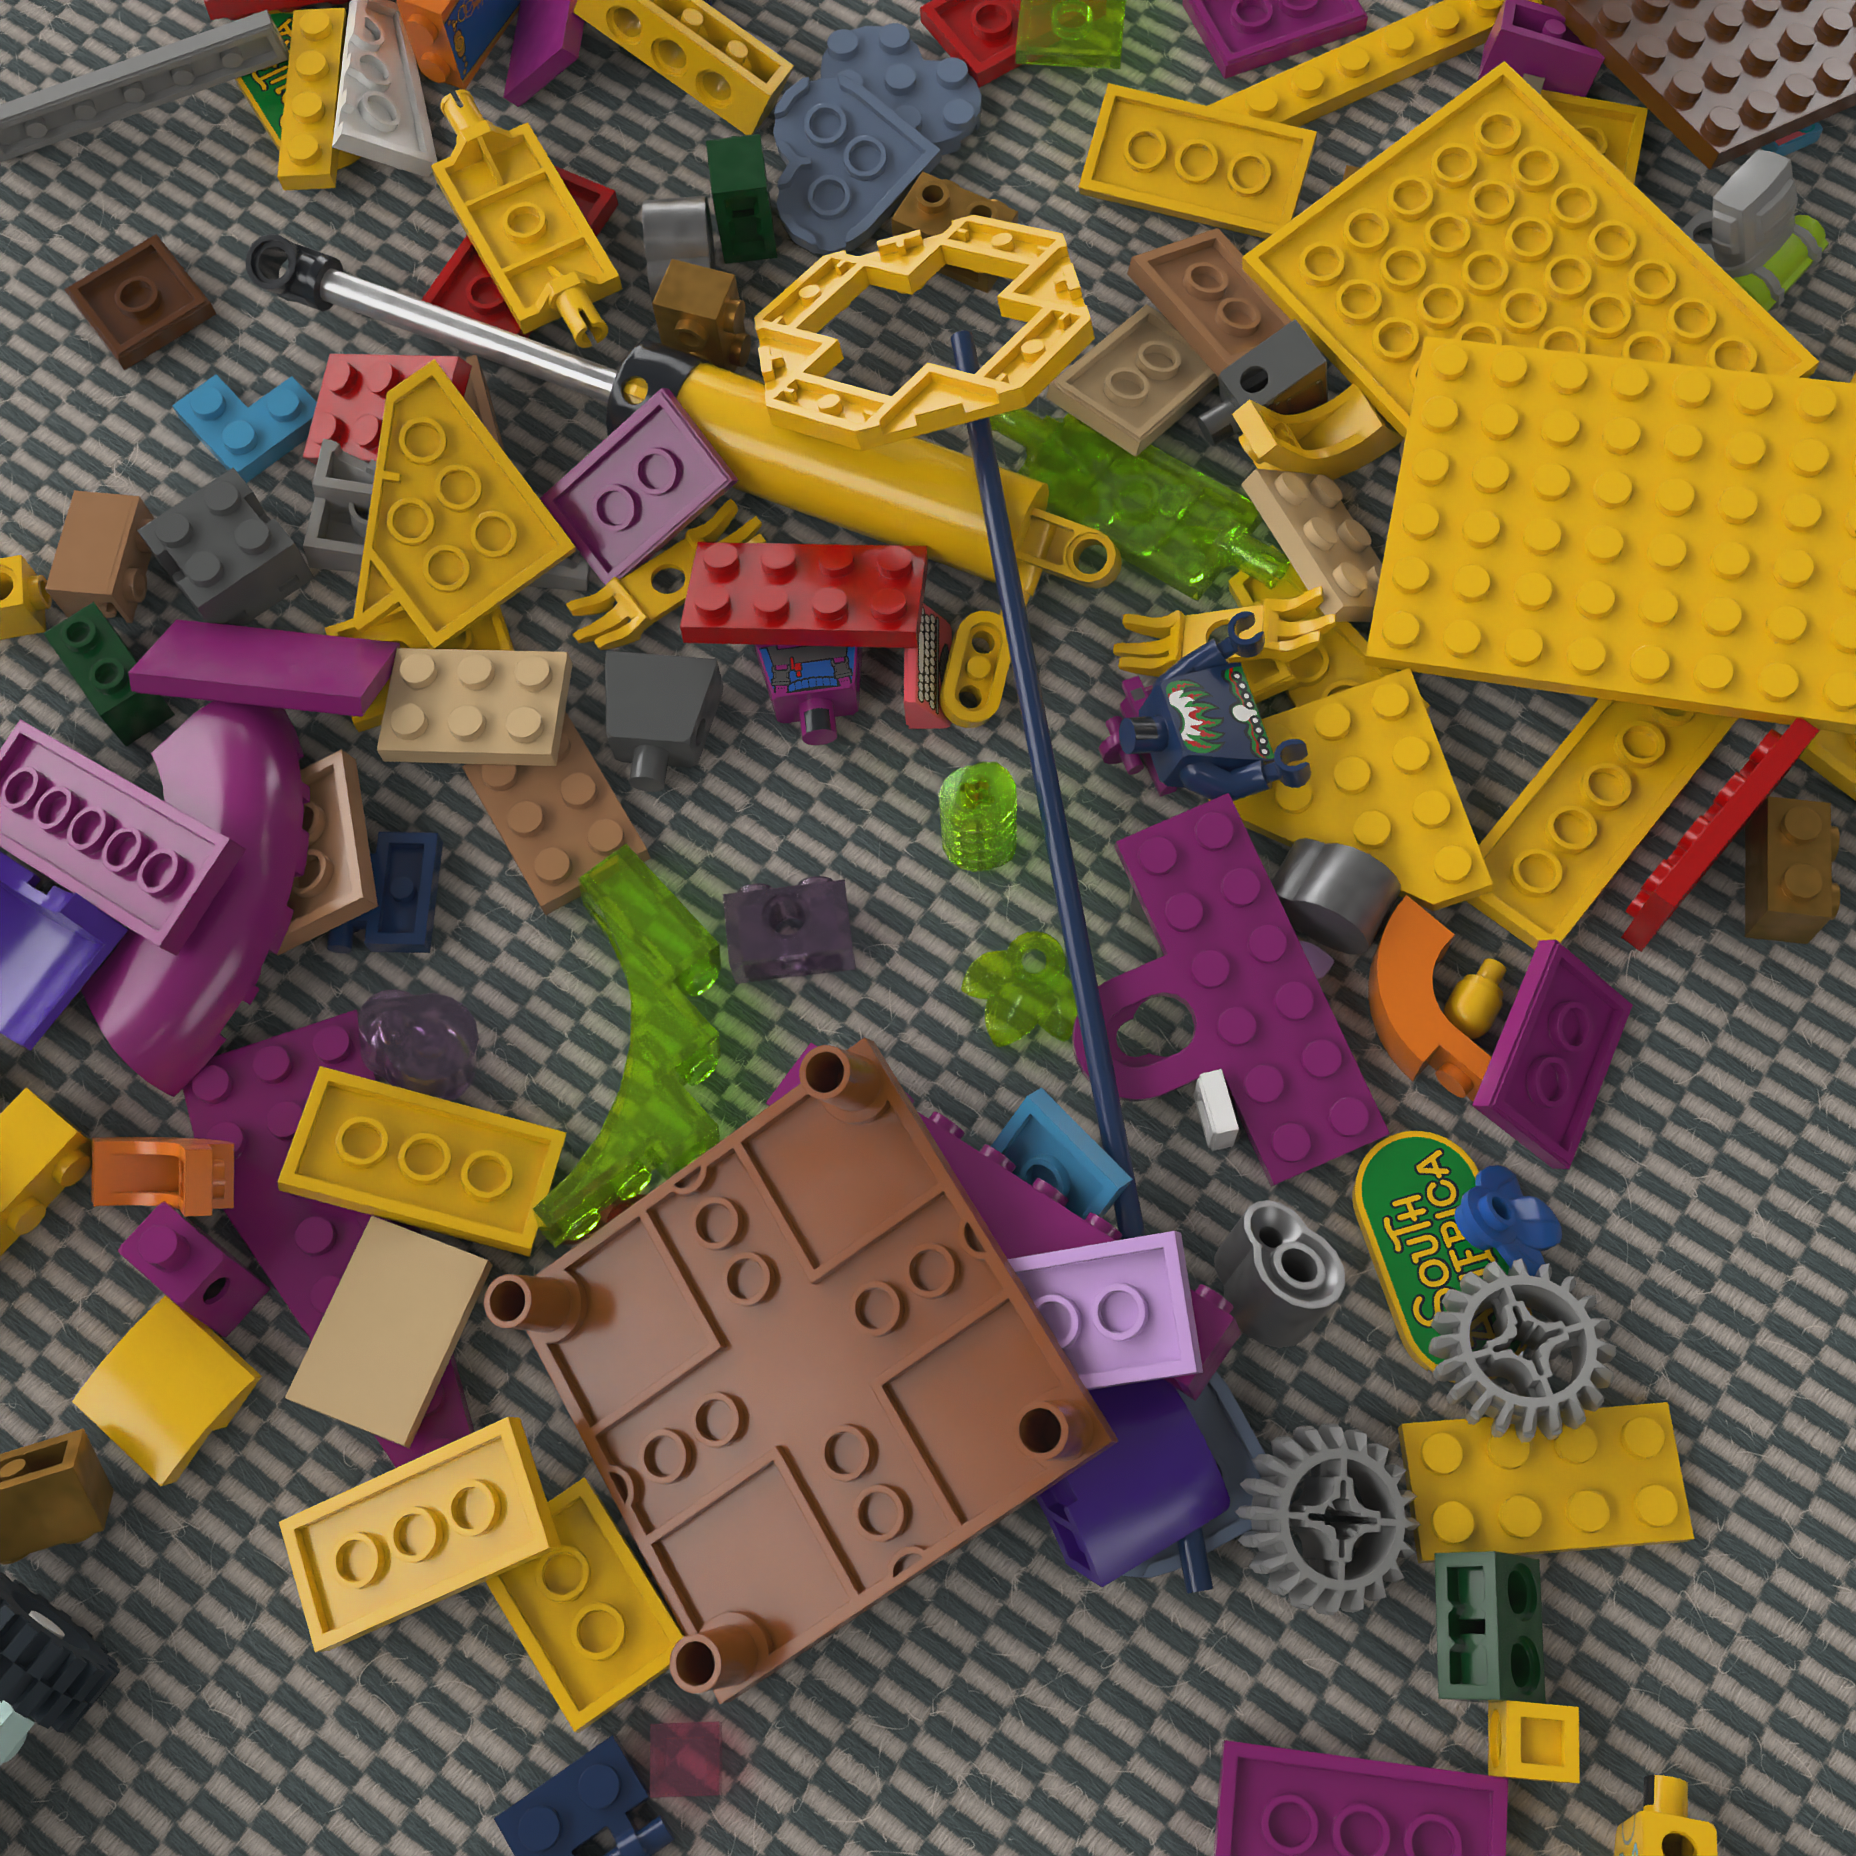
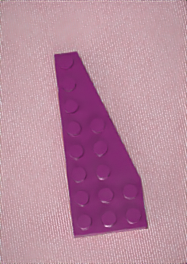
(301, 1243)

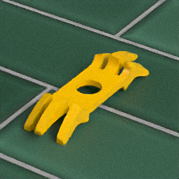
(635, 592)
(1184, 633)

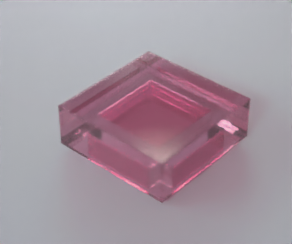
(685, 1759)

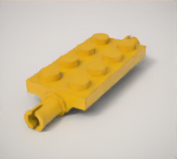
(524, 224)

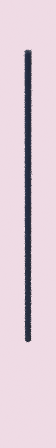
(1060, 857)

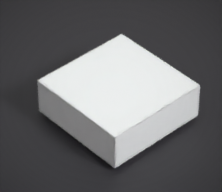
(1215, 1110)

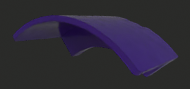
(45, 951)
(1141, 1489)

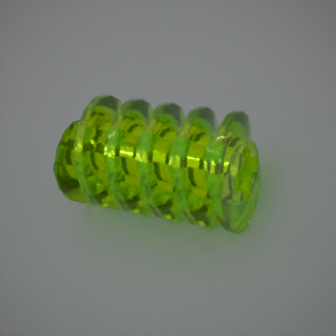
(978, 816)

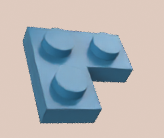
(245, 435)

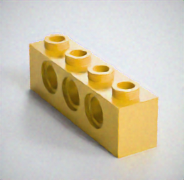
(697, 53)

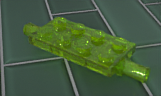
(1148, 504)

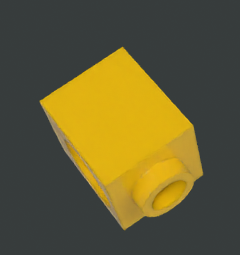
(21, 599)
(1533, 1741)

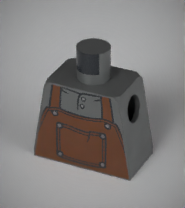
(1279, 373)

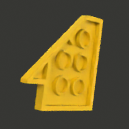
(447, 516)
(1375, 788)

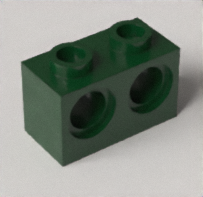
(741, 198)
(101, 668)
(1489, 1627)

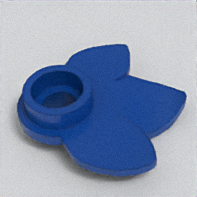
(1503, 1218)

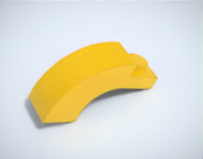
(1320, 441)

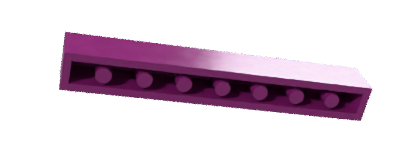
(1035, 1221)

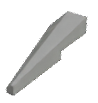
(341, 514)

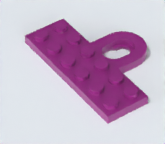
(1247, 992)

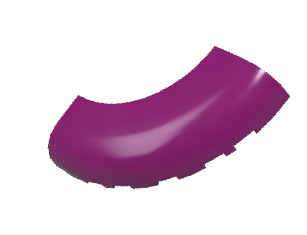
(243, 779)

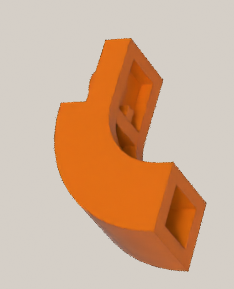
(1406, 1006)
(150, 1170)

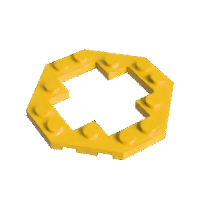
(936, 397)

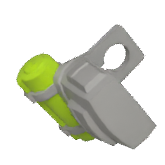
(1757, 231)

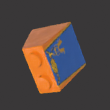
(454, 35)

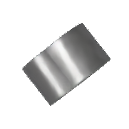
(676, 231)
(1335, 894)
(1278, 1275)

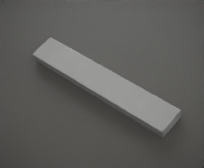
(139, 84)

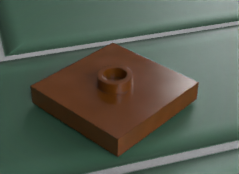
(140, 302)

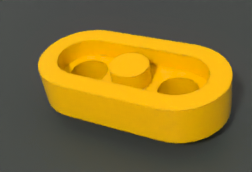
(975, 672)

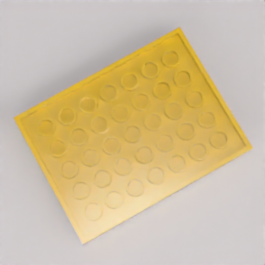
(1511, 235)
(1626, 533)

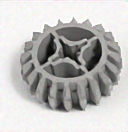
(1570, 1329)
(1382, 1521)

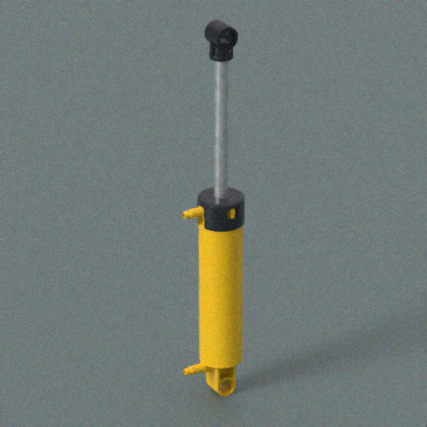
(891, 492)

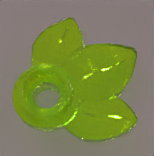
(1023, 998)

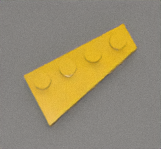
(1330, 666)

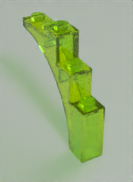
(671, 1044)

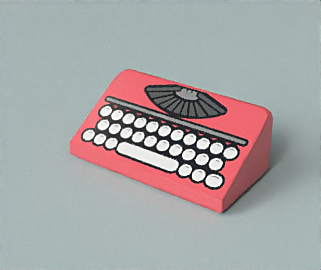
(925, 673)

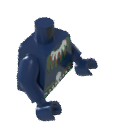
(1207, 725)

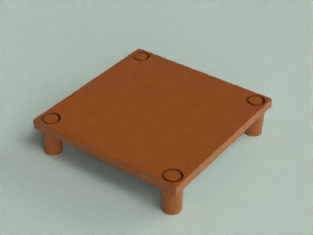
(804, 1371)

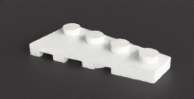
(381, 92)

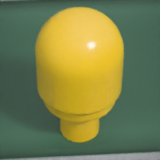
(1477, 1000)

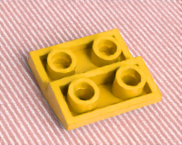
(166, 1390)

